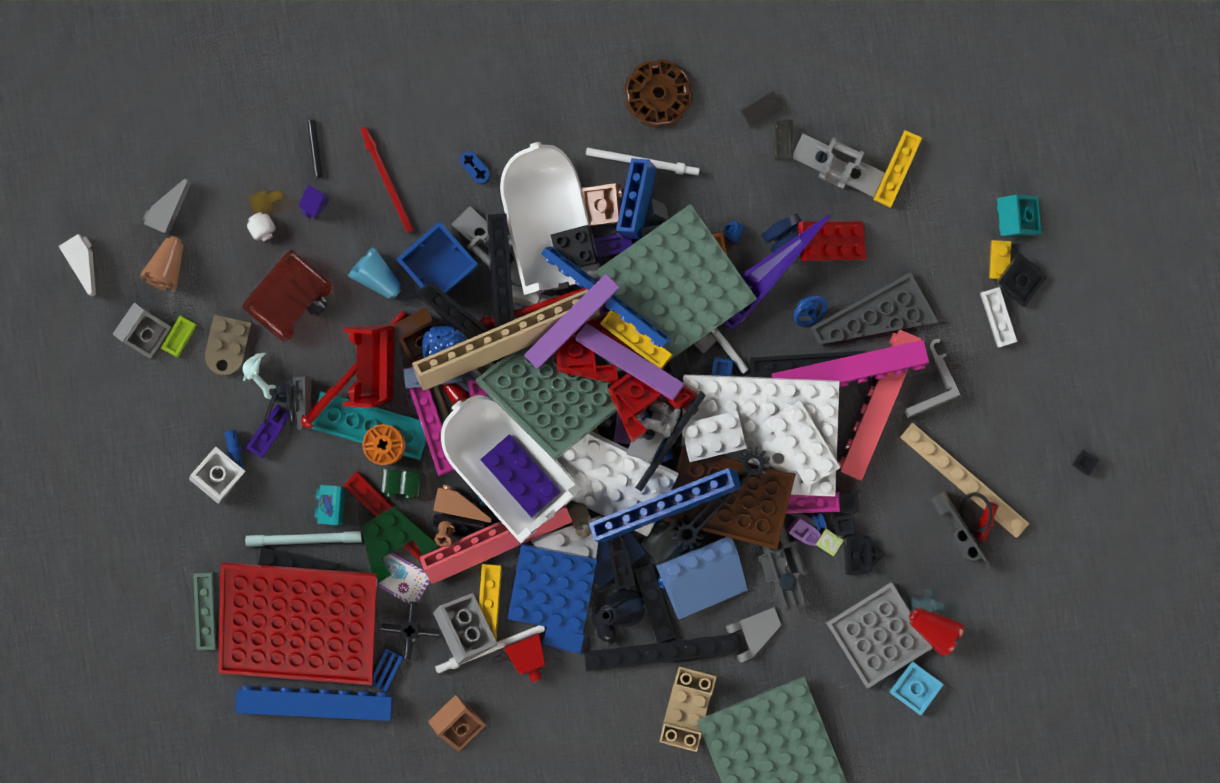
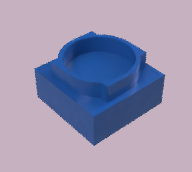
(438, 259)

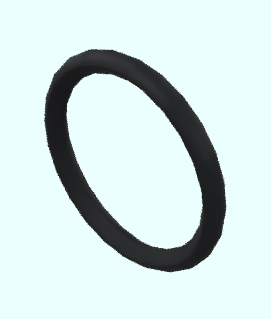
(989, 510)

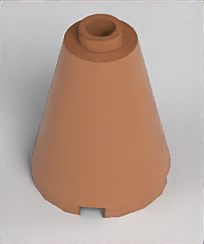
(165, 265)

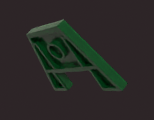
(387, 534)

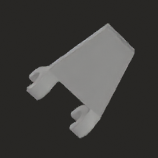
(756, 630)

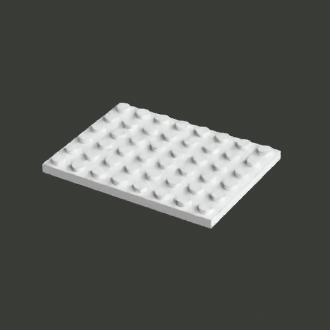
(762, 398)

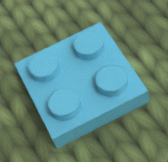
(916, 688)

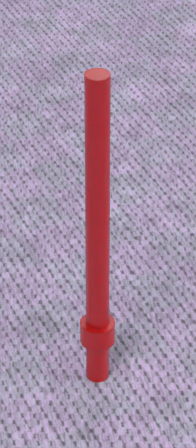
(371, 146)

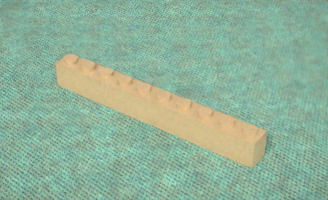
(492, 344)

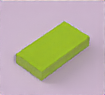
(179, 336)

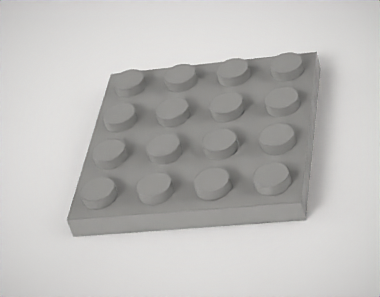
(878, 635)

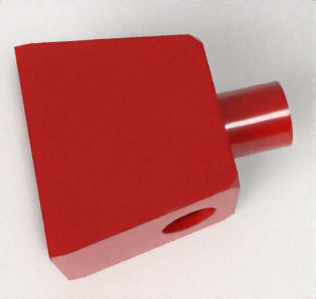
(527, 656)

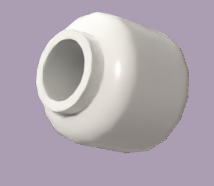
(261, 226)

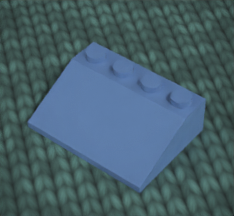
(703, 577)

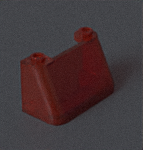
(286, 294)

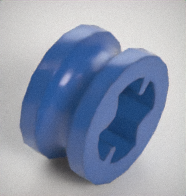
(819, 521)

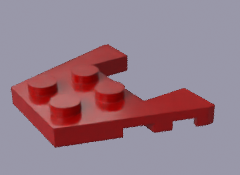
(580, 361)
(634, 396)

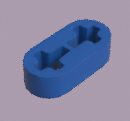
(471, 170)

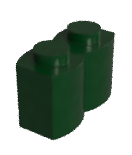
(401, 482)

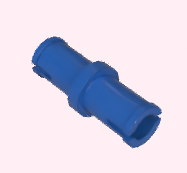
(233, 447)

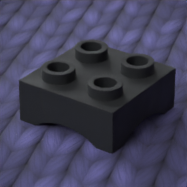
(576, 245)

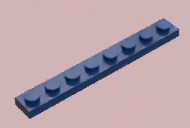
(614, 304)

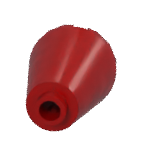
(936, 630)

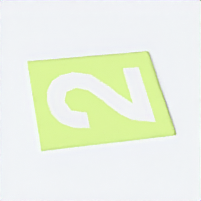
(829, 542)

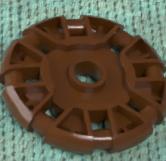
(653, 103)

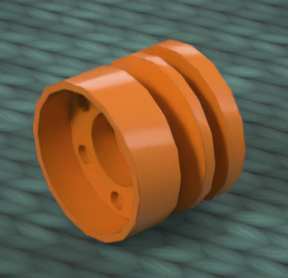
(394, 449)

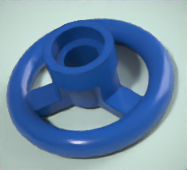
(808, 307)

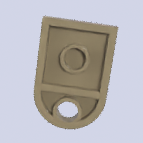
(227, 342)

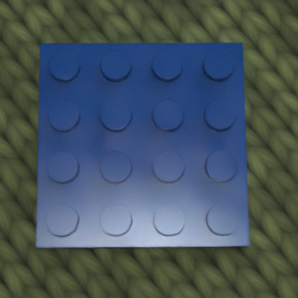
(552, 588)

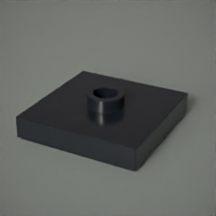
(1021, 280)

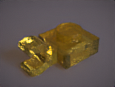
(263, 202)

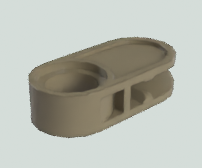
(579, 517)

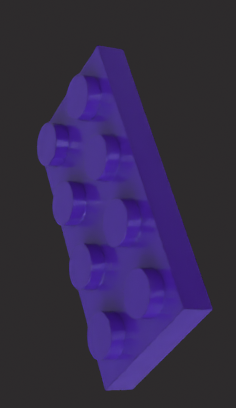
(520, 476)

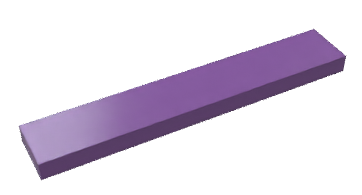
(572, 321)
(629, 361)

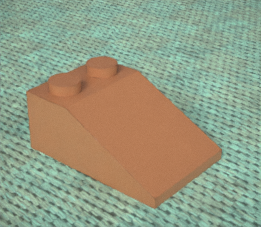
(457, 504)

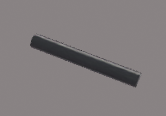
(314, 148)

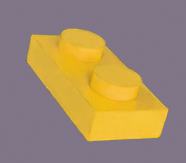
(999, 258)

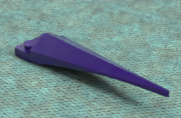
(768, 271)

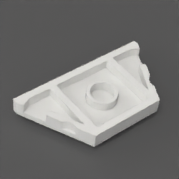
(568, 541)

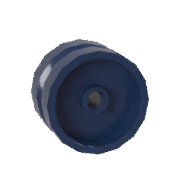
(783, 231)

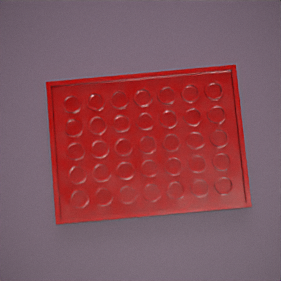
(297, 623)

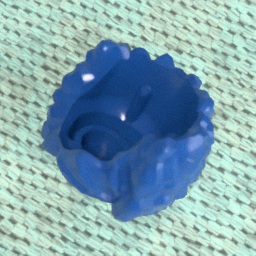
(440, 339)

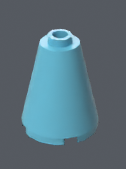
(375, 274)

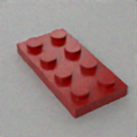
(835, 241)

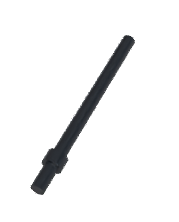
(692, 409)

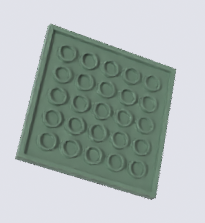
(679, 280)
(549, 404)
(772, 739)

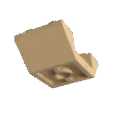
(686, 705)

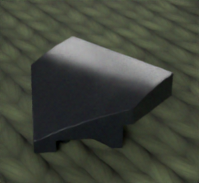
(860, 555)

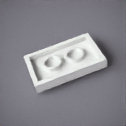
(713, 436)

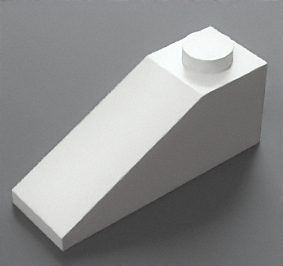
(80, 258)

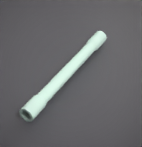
(345, 537)

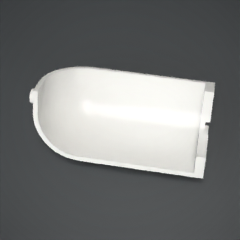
(542, 199)
(471, 433)

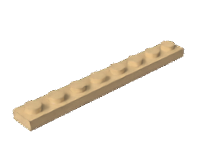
(962, 478)

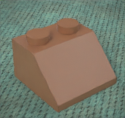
(456, 723)

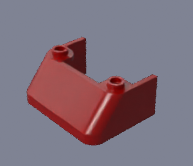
(374, 365)

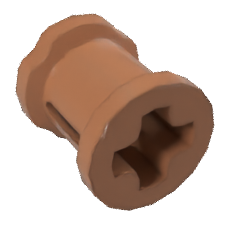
(443, 532)

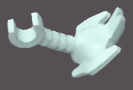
(251, 371)

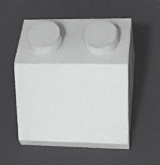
(216, 475)

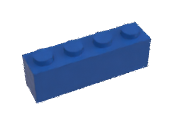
(636, 198)

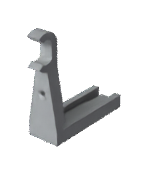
(948, 382)

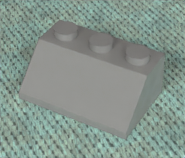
(464, 628)

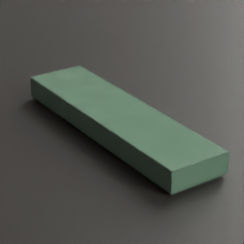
(205, 611)

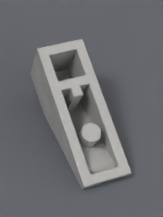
(164, 211)

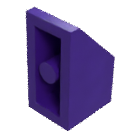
(312, 202)

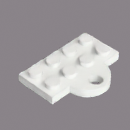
(800, 445)

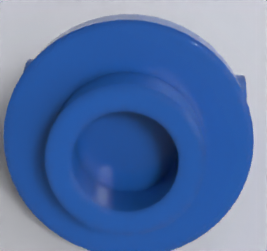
(733, 231)

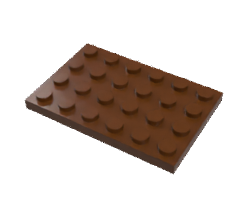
(751, 513)

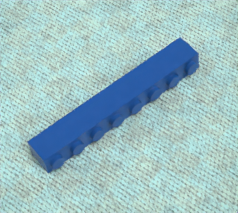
(665, 505)
(314, 704)

